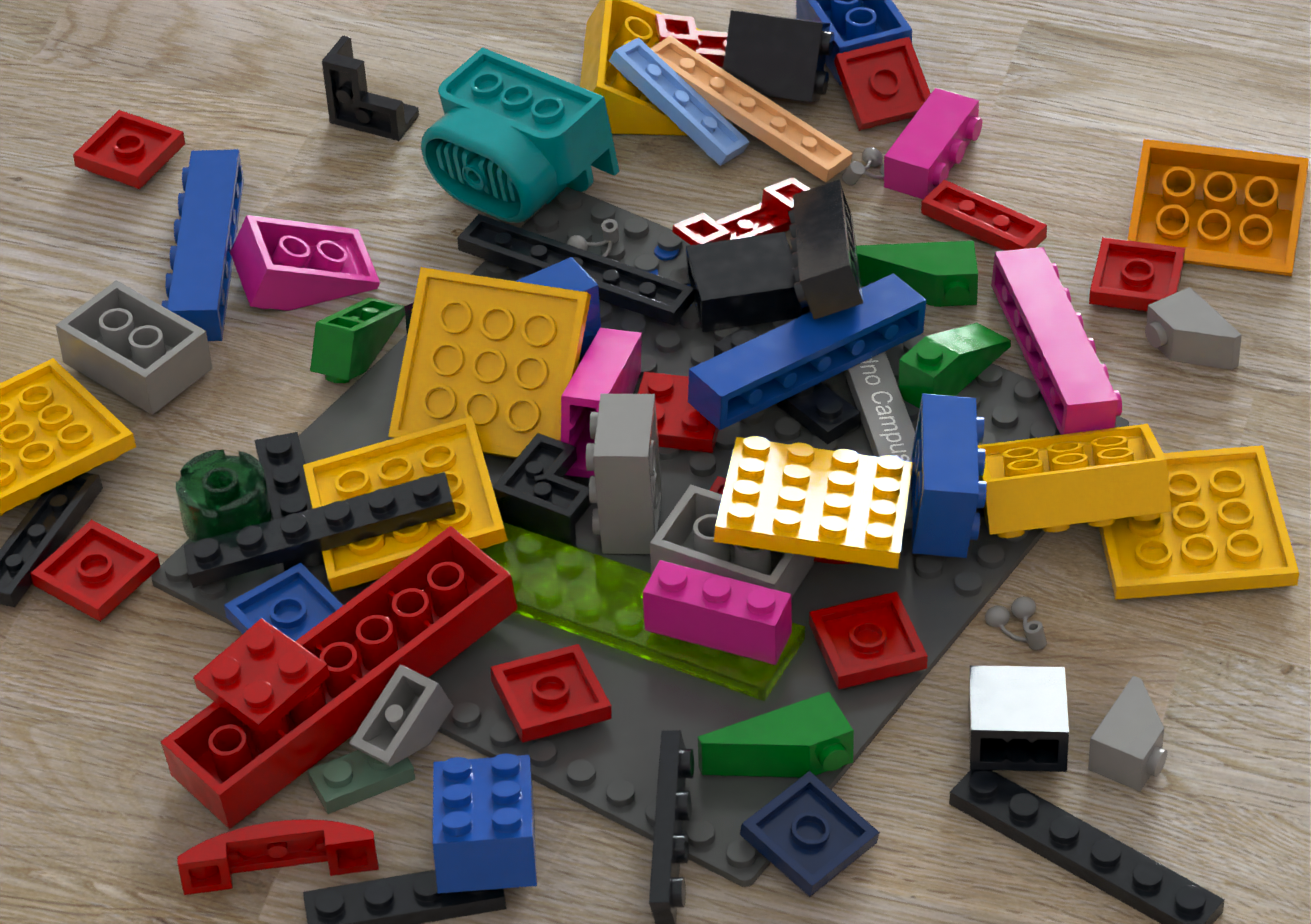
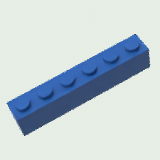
(204, 239)
(804, 353)

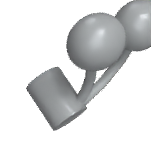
(856, 169)
(610, 236)
(1023, 609)

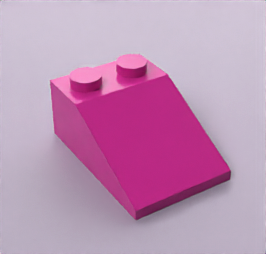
(300, 263)

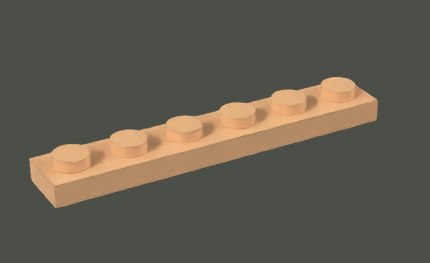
(756, 112)

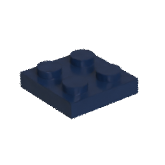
(809, 833)

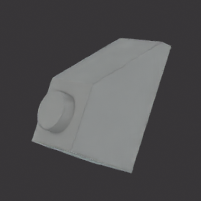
(1192, 331)
(402, 718)
(1129, 739)

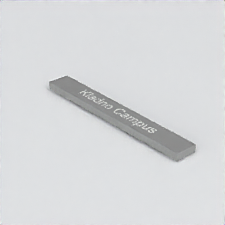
(882, 412)

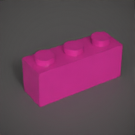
(932, 143)
(717, 612)

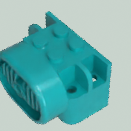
(515, 137)

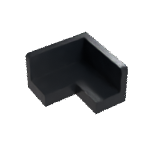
(353, 105)
(537, 496)

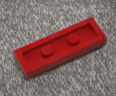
(982, 218)

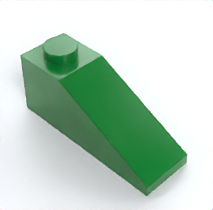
(936, 270)
(352, 338)
(948, 361)
(781, 742)

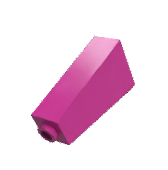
(607, 368)

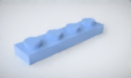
(679, 101)

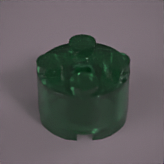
(221, 494)

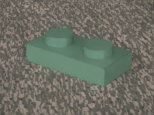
(356, 779)

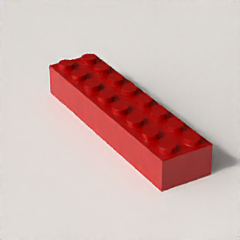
(409, 617)

